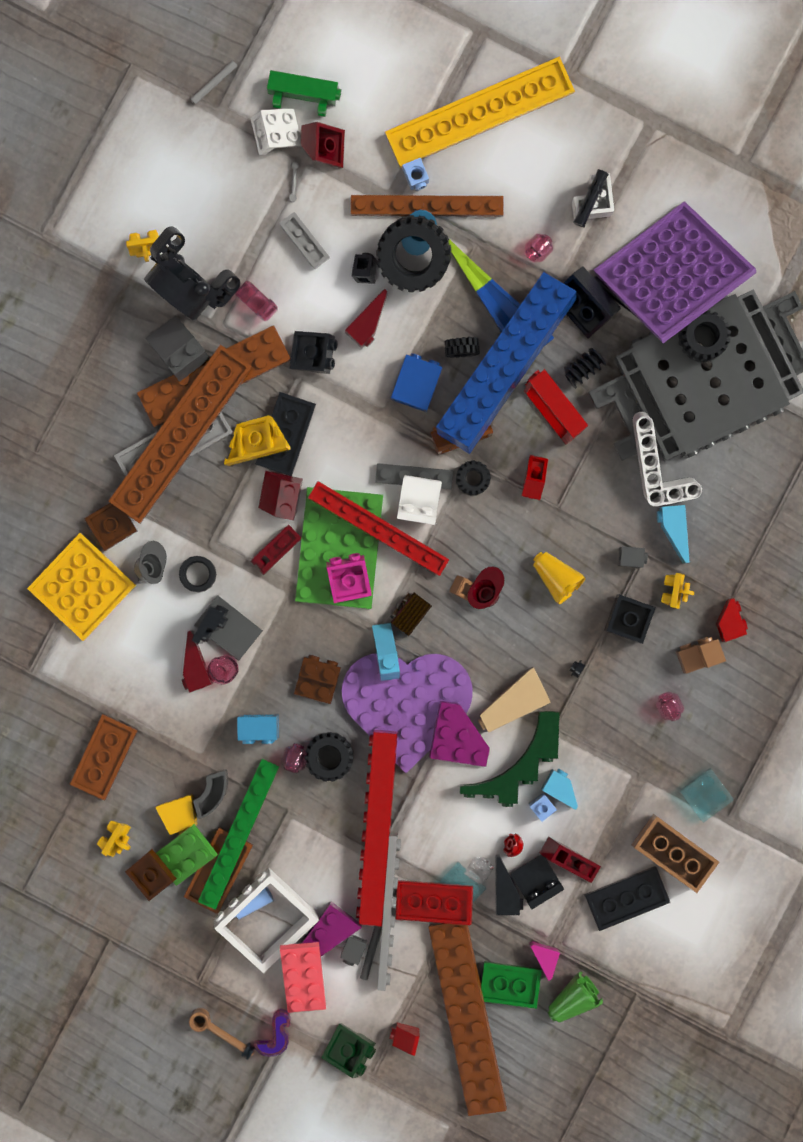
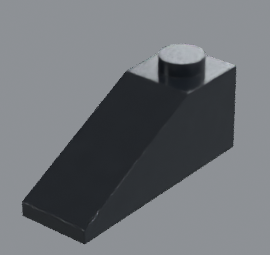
(507, 897)

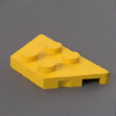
(255, 440)

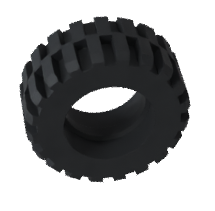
(395, 271)

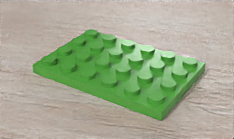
(329, 537)

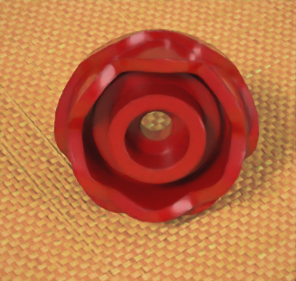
(513, 845)

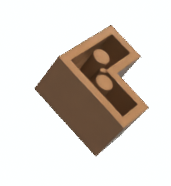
(701, 655)

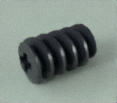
(583, 367)

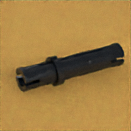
(594, 191)

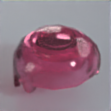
(222, 669)

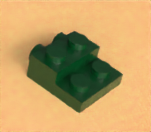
(349, 1051)

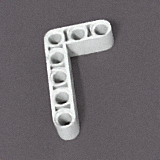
(653, 467)

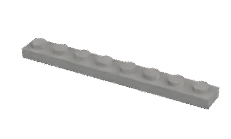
(388, 919)

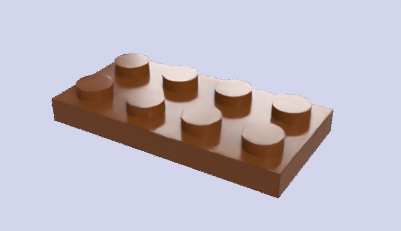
(103, 757)
(201, 876)

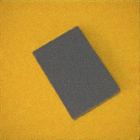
(238, 632)

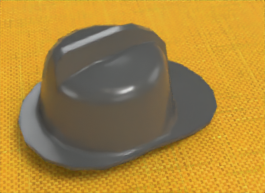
(151, 563)

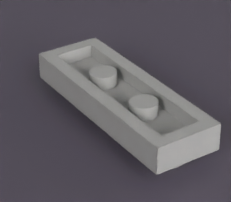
(304, 240)

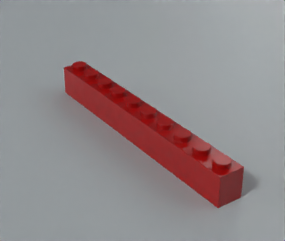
(377, 827)

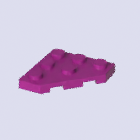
(457, 738)

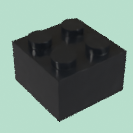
(629, 618)

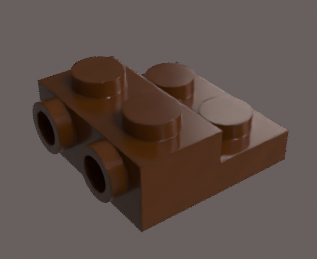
(317, 679)

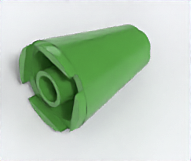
(575, 999)

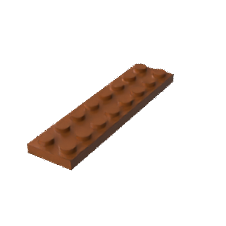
(261, 351)

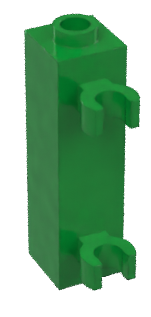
(303, 88)

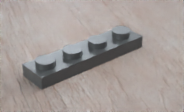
(395, 473)

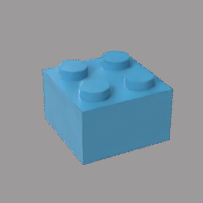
(258, 728)

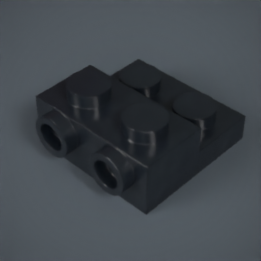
(313, 352)
(214, 619)

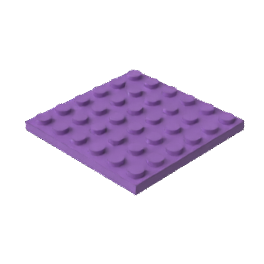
(674, 271)

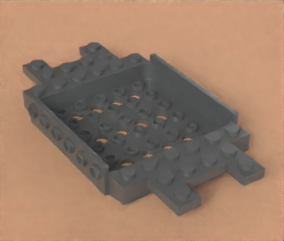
(644, 388)

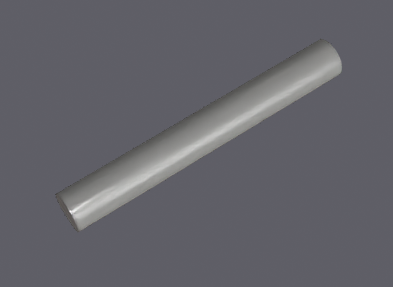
(213, 82)

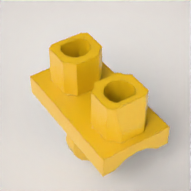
(141, 247)
(676, 582)
(117, 841)

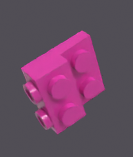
(348, 578)

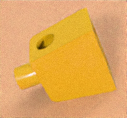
(178, 814)

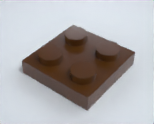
(110, 526)
(150, 875)

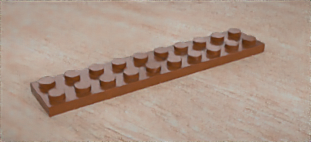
(180, 434)
(467, 1019)

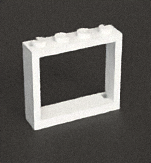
(290, 937)

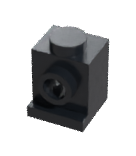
(359, 270)

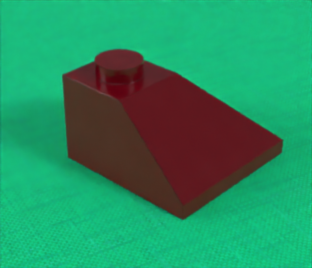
(323, 143)

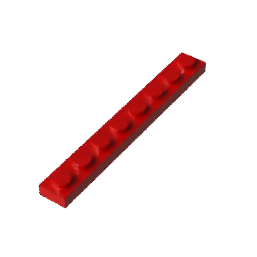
(378, 528)

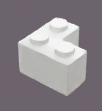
(604, 204)

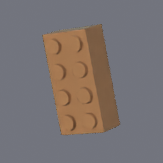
(675, 853)

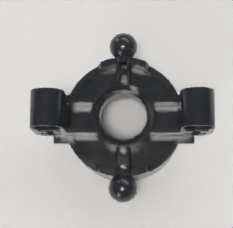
(180, 283)

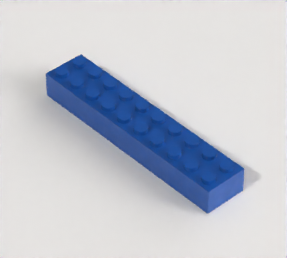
(506, 363)

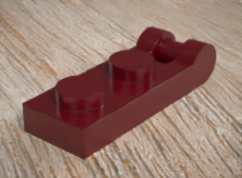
(276, 549)

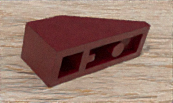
(365, 325)
(195, 668)
(569, 859)

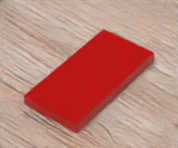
(434, 902)

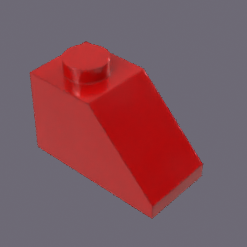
(535, 477)
(405, 1038)

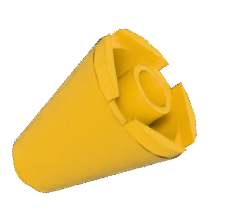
(557, 576)

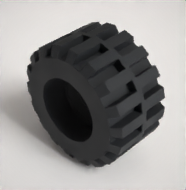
(720, 332)
(336, 772)

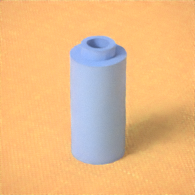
(258, 902)

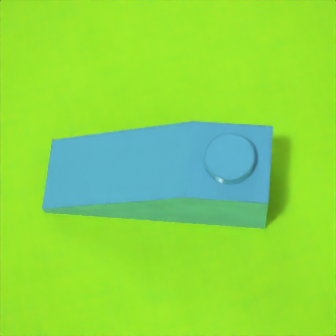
(675, 528)
(386, 652)

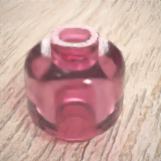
(538, 247)
(670, 706)
(294, 758)

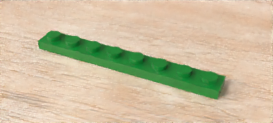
(238, 834)

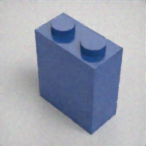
(416, 382)

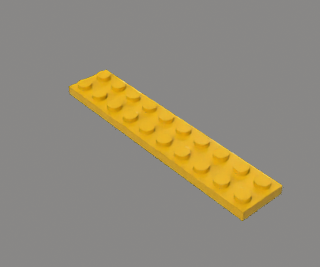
(480, 112)

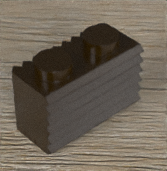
(411, 613)

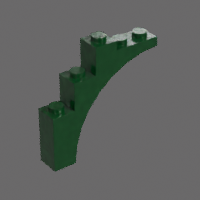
(543, 745)

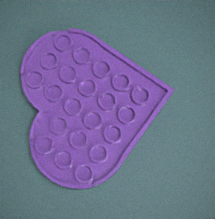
(407, 702)

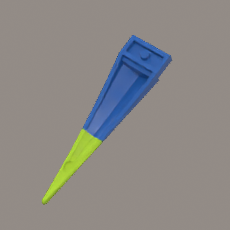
(495, 299)

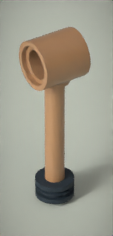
(247, 1050)

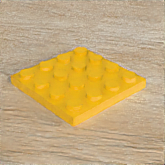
(81, 586)

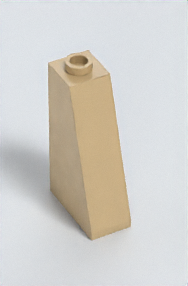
(516, 701)

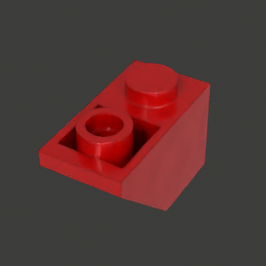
(730, 623)

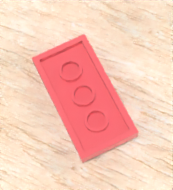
(303, 977)

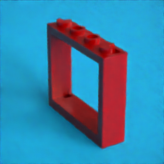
(554, 406)

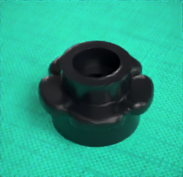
(577, 668)

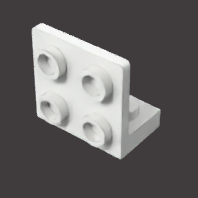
(275, 130)
(419, 499)

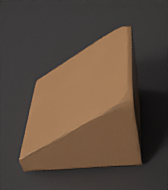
(461, 587)

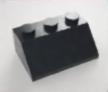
(592, 304)

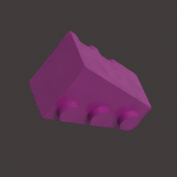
(332, 928)

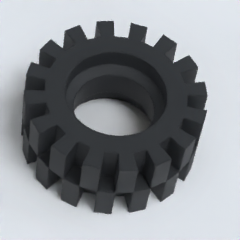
(462, 347)
(473, 466)

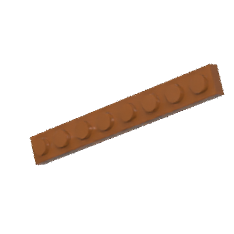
(437, 205)

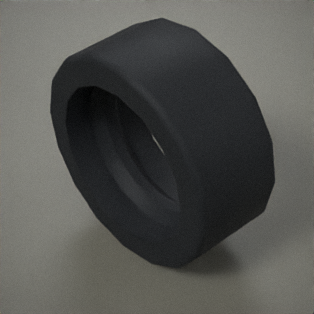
(183, 577)

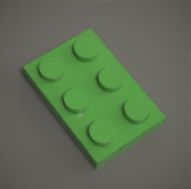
(187, 853)

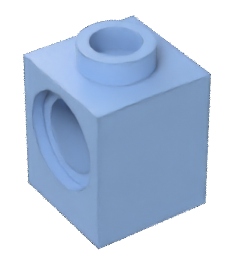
(416, 166)
(542, 807)

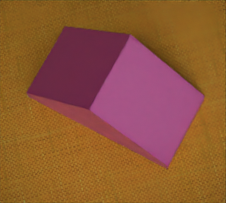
(547, 957)

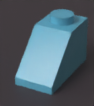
(560, 788)

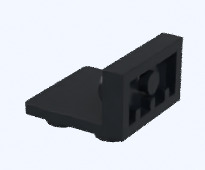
(537, 881)

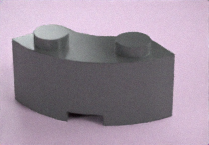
(213, 795)

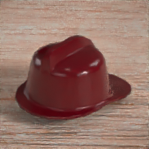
(486, 588)

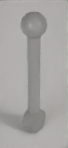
(292, 197)

